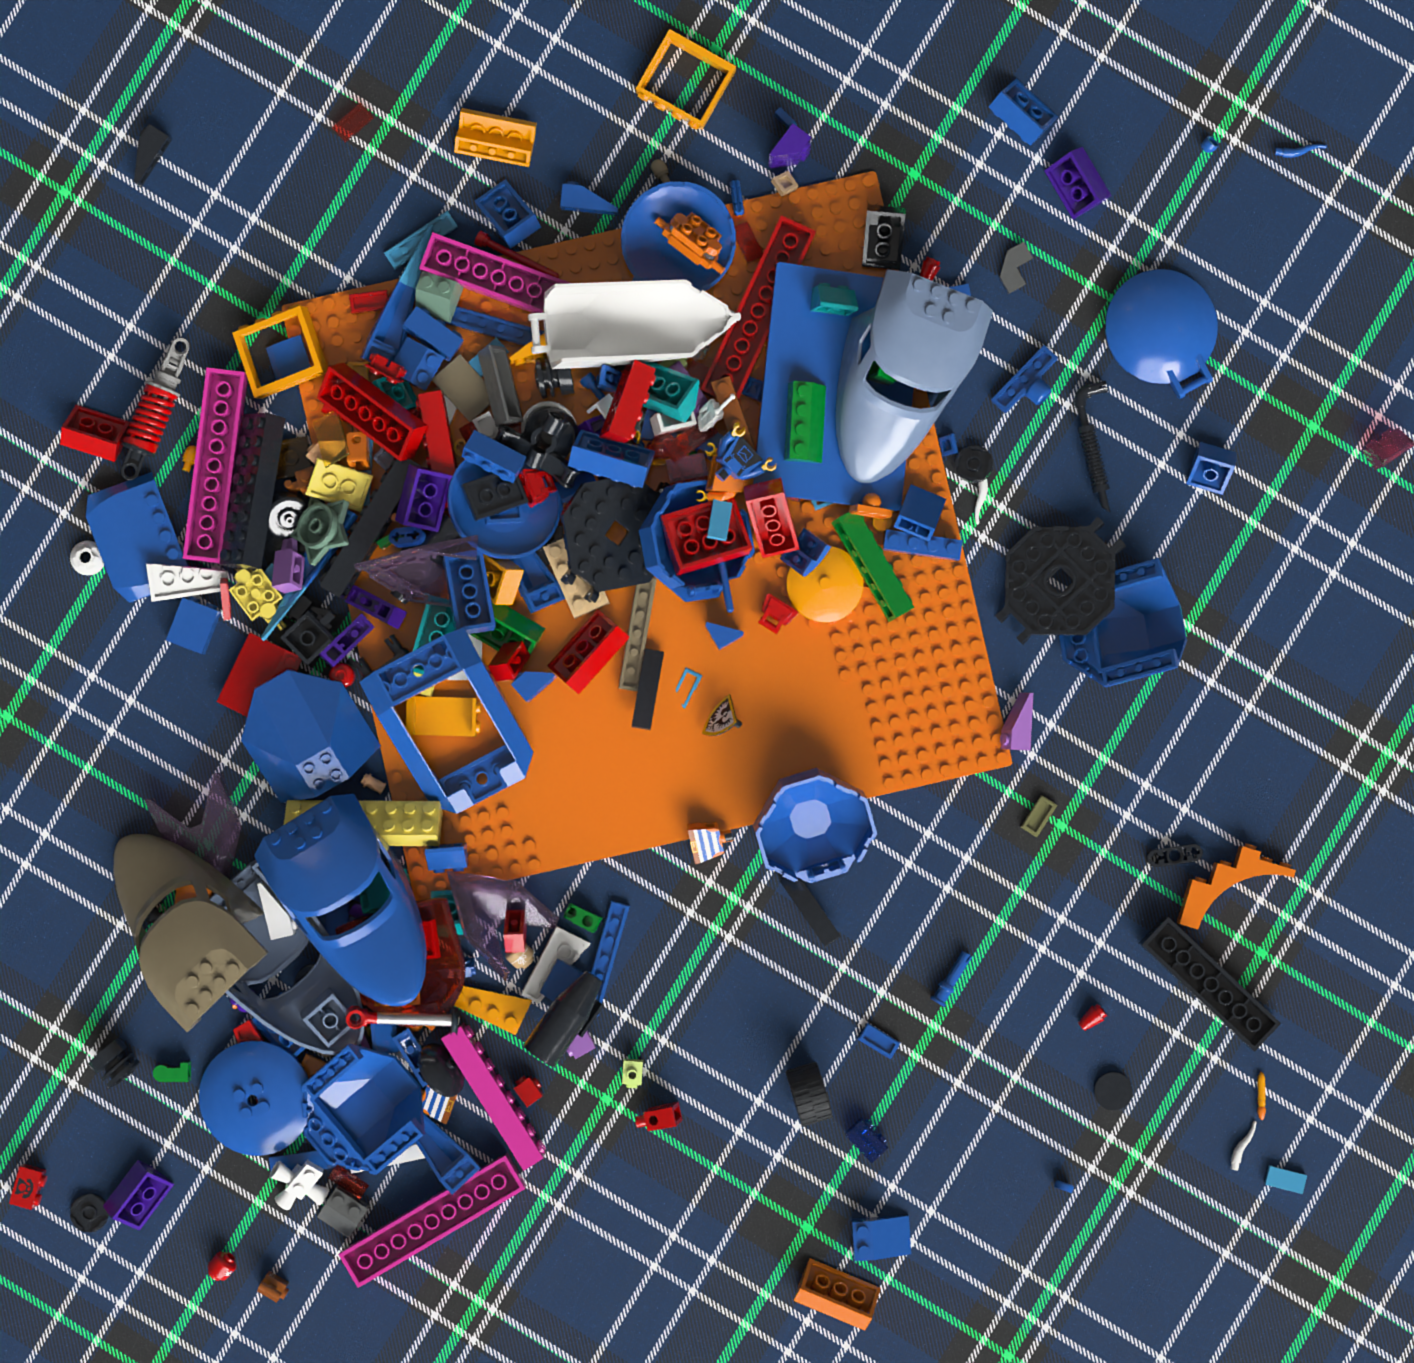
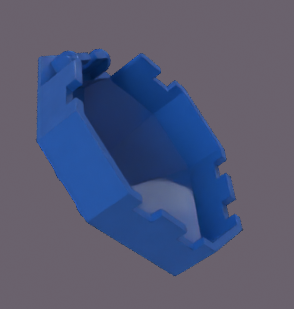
(697, 584)
(814, 826)

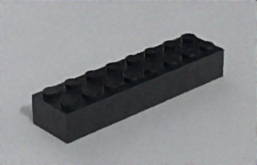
(252, 491)
(369, 530)
(1209, 983)

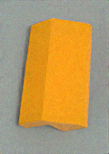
(495, 137)

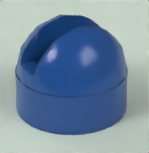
(1209, 144)

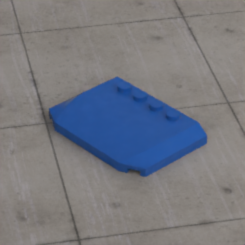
(131, 531)

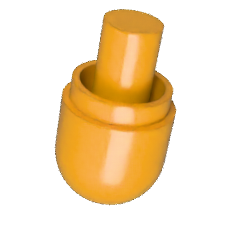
(189, 458)

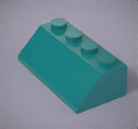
(672, 393)
(435, 623)

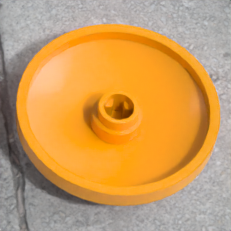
(828, 590)

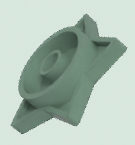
(321, 528)

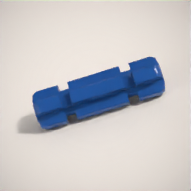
(736, 197)

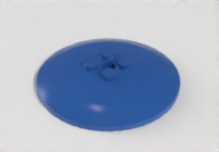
(508, 533)
(273, 1078)

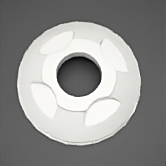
(95, 563)

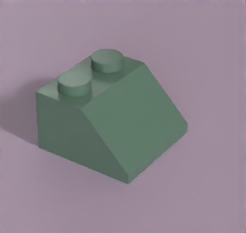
(438, 295)

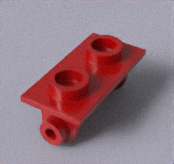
(392, 373)

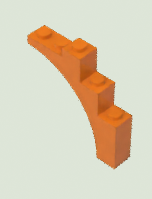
(1246, 865)

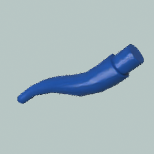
(1291, 152)

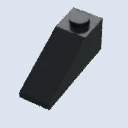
(150, 149)

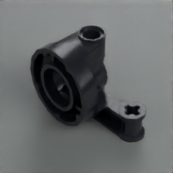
(539, 453)

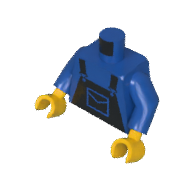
(739, 457)

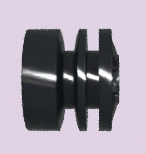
(553, 378)
(114, 1063)

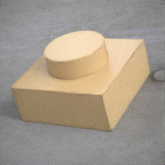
(784, 183)

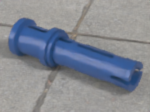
(947, 986)

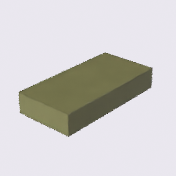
(1038, 816)

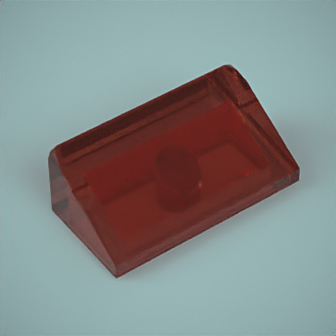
(747, 243)

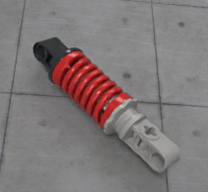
(152, 409)

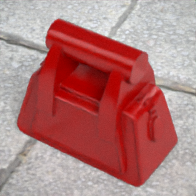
(534, 485)
(778, 610)

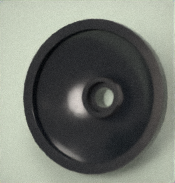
(440, 1070)

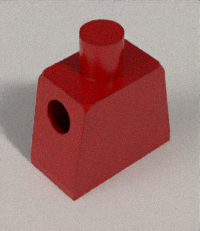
(668, 1116)

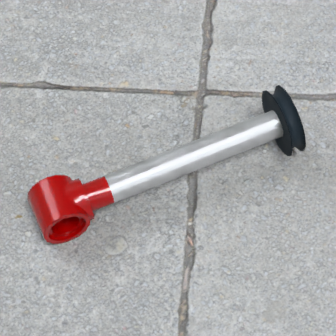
(402, 1018)

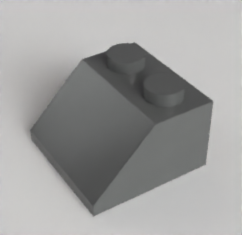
(343, 1211)

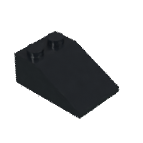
(883, 237)

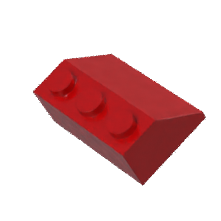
(94, 433)

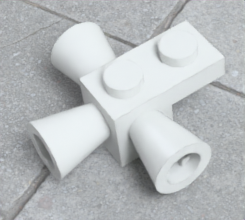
(299, 1183)

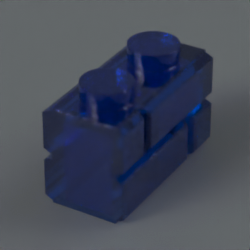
(866, 1140)

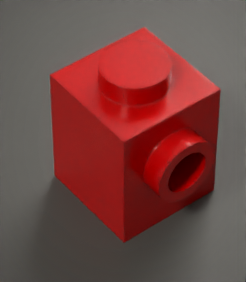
(528, 1089)

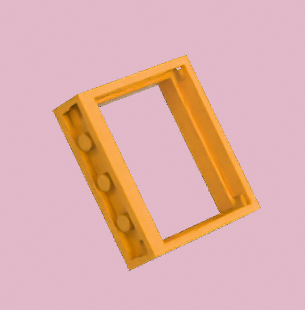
(700, 53)
(312, 341)

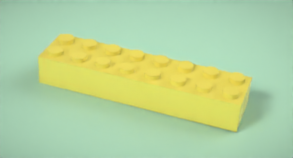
(396, 821)

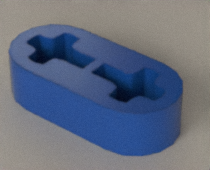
(407, 539)

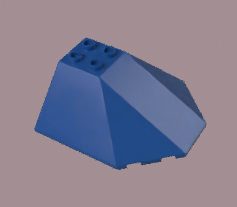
(1138, 636)
(306, 734)
(362, 1109)

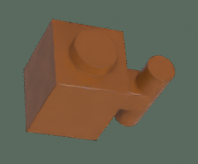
(303, 477)
(273, 1287)

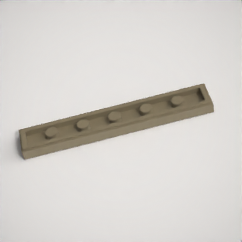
(638, 635)

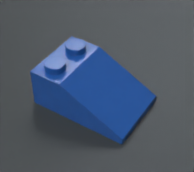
(508, 214)
(880, 1237)

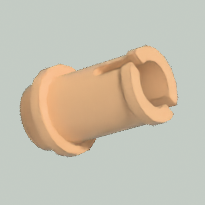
(373, 783)

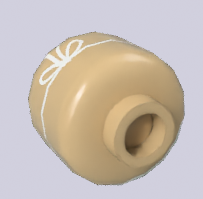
(521, 959)

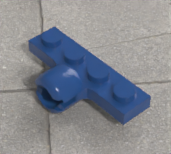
(1027, 382)

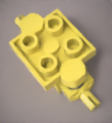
(256, 595)

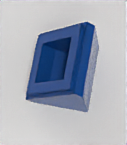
(948, 445)

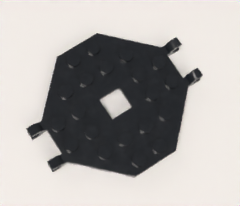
(593, 554)
(1038, 558)

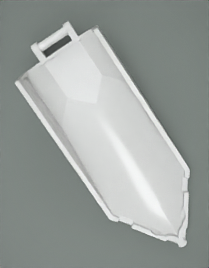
(627, 322)

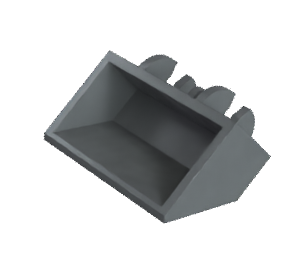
(500, 385)

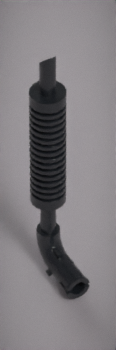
(1090, 442)

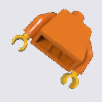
(718, 489)

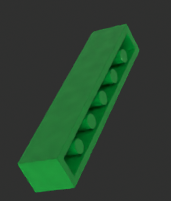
(873, 565)

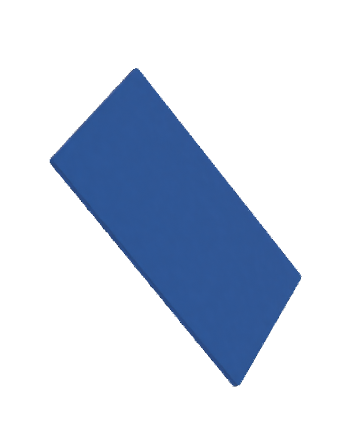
(810, 349)

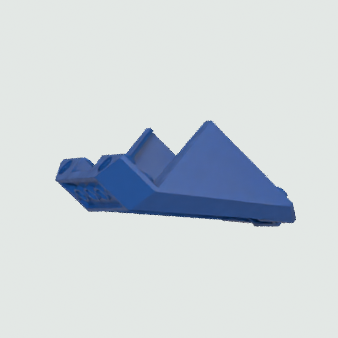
(441, 660)

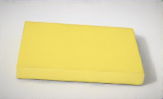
(339, 483)

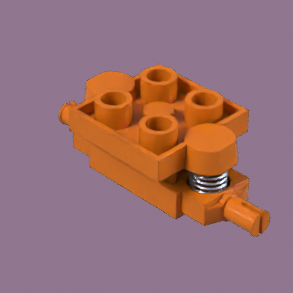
(693, 239)

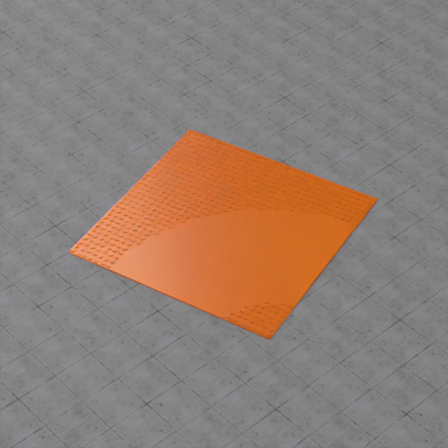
(842, 696)

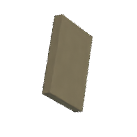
(463, 388)

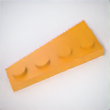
(496, 1008)

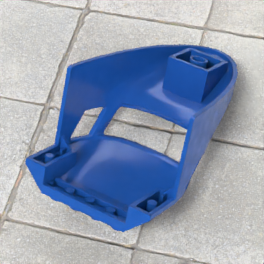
(326, 862)

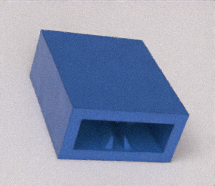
(920, 512)
(193, 625)

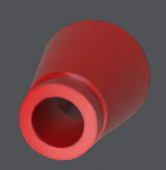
(929, 268)
(1092, 1017)

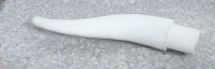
(983, 489)
(1238, 1151)

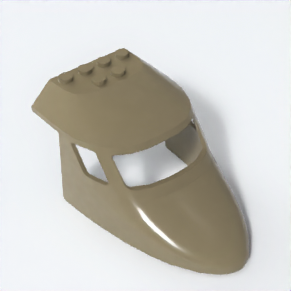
(196, 944)

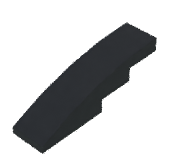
(647, 689)
(811, 910)

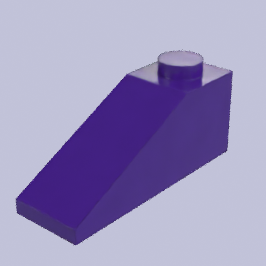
(376, 607)
(346, 640)

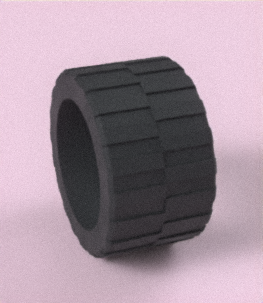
(809, 1094)

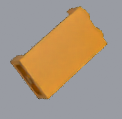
(443, 716)

